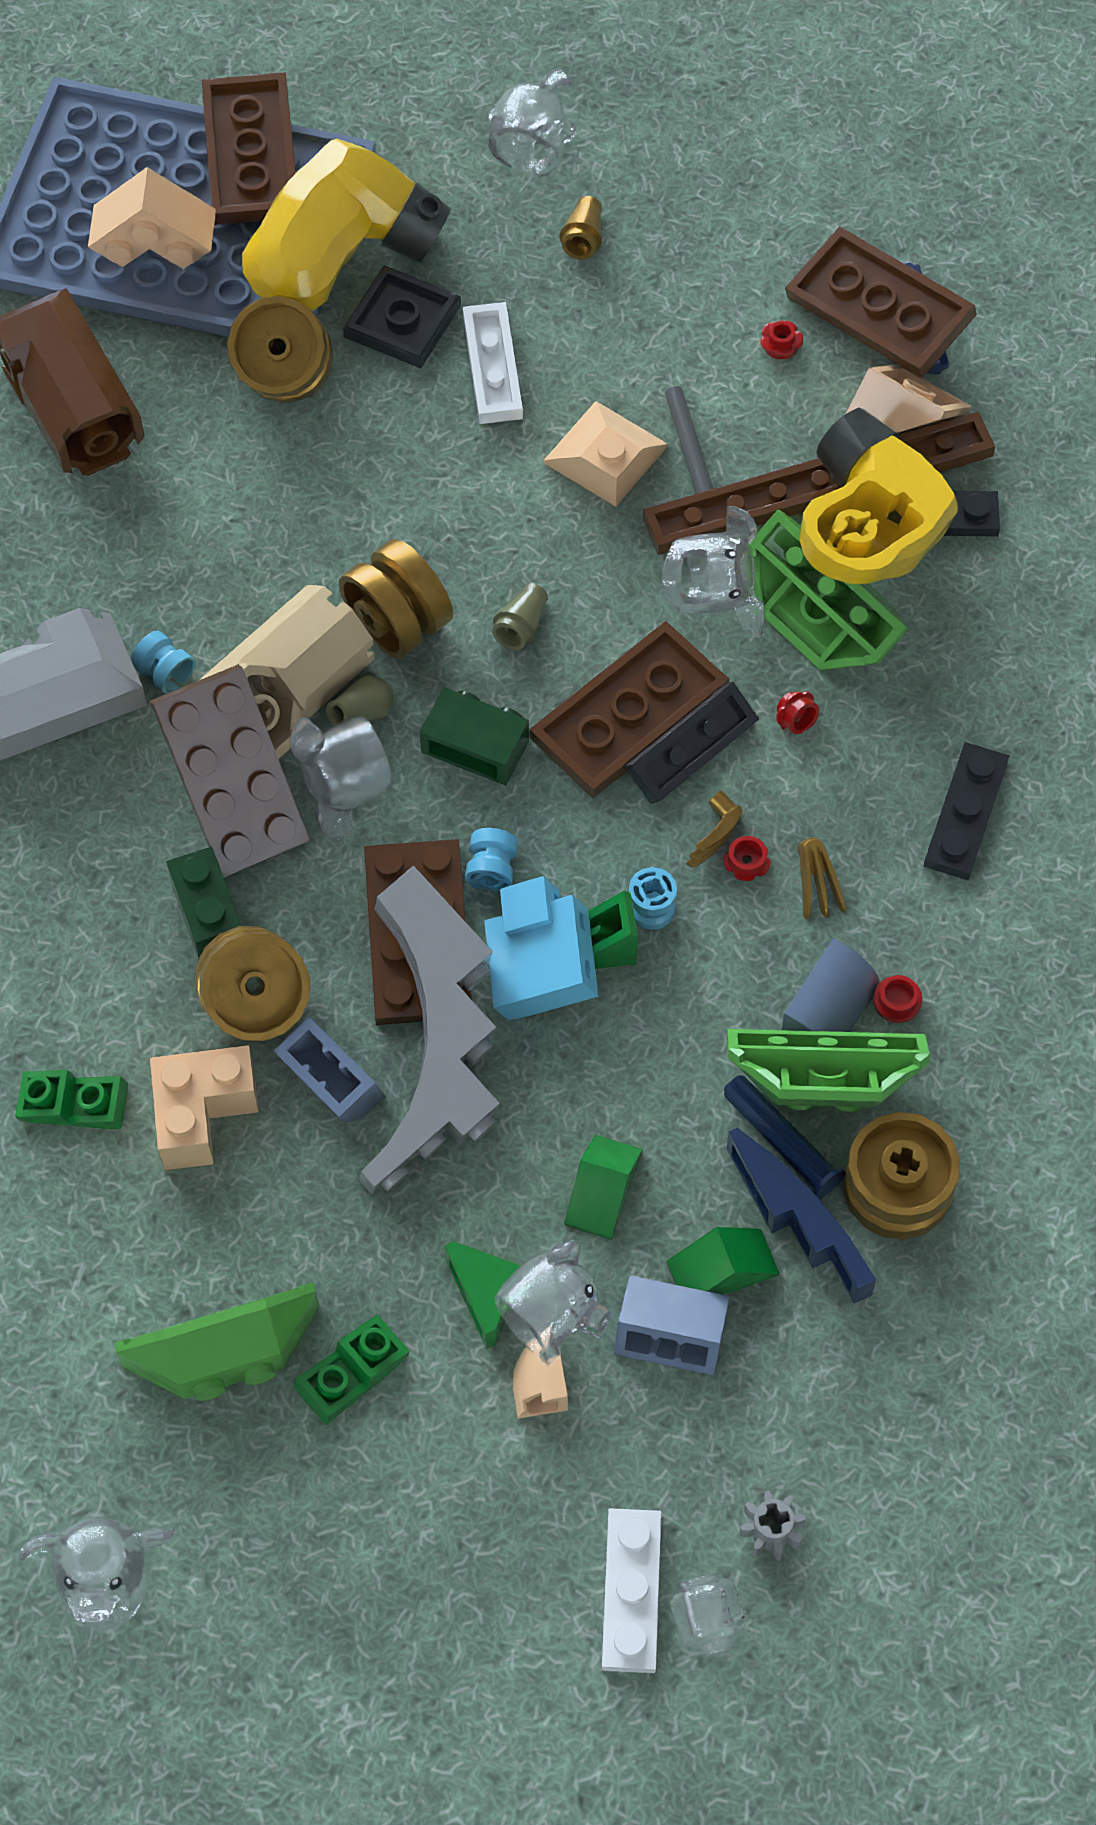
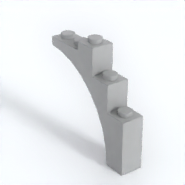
(443, 959)

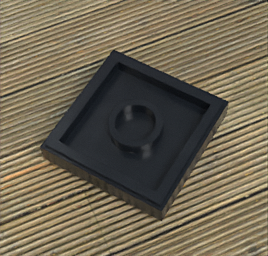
(402, 316)

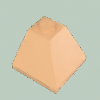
(905, 399)
(605, 453)

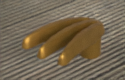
(730, 815)
(815, 862)

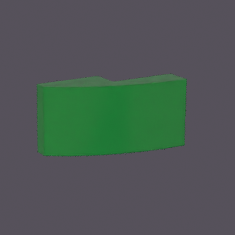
(64, 1100)
(352, 1369)

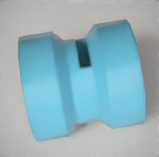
(162, 661)
(491, 859)
(655, 908)

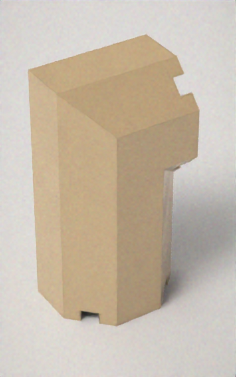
(300, 660)

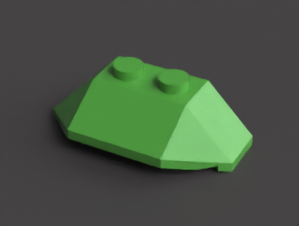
(822, 617)
(827, 1066)
(223, 1346)

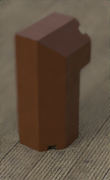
(68, 384)

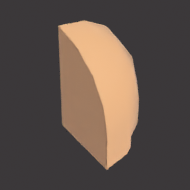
(538, 1387)

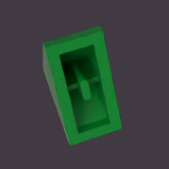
(614, 932)
(602, 1186)
(724, 1261)
(478, 1280)

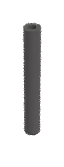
(688, 439)

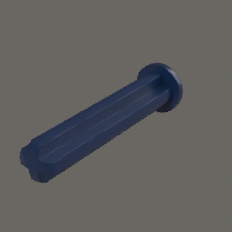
(783, 1136)

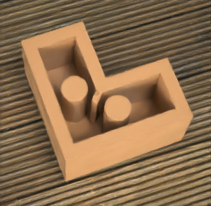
(152, 216)
(193, 1090)

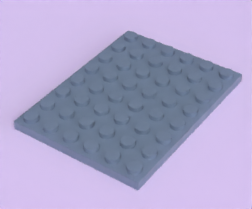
(86, 148)

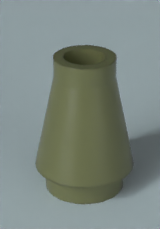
(519, 619)
(366, 698)

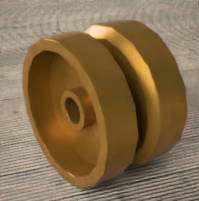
(255, 344)
(397, 598)
(233, 960)
(901, 1175)

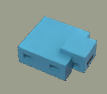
(539, 950)

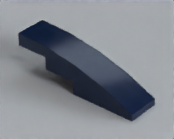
(788, 1201)

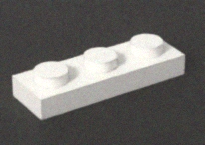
(492, 363)
(631, 1591)

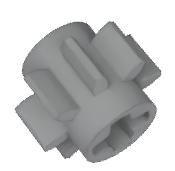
(763, 1535)

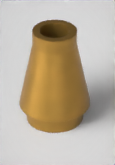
(582, 230)

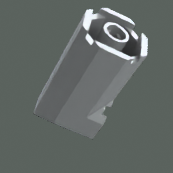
(65, 681)

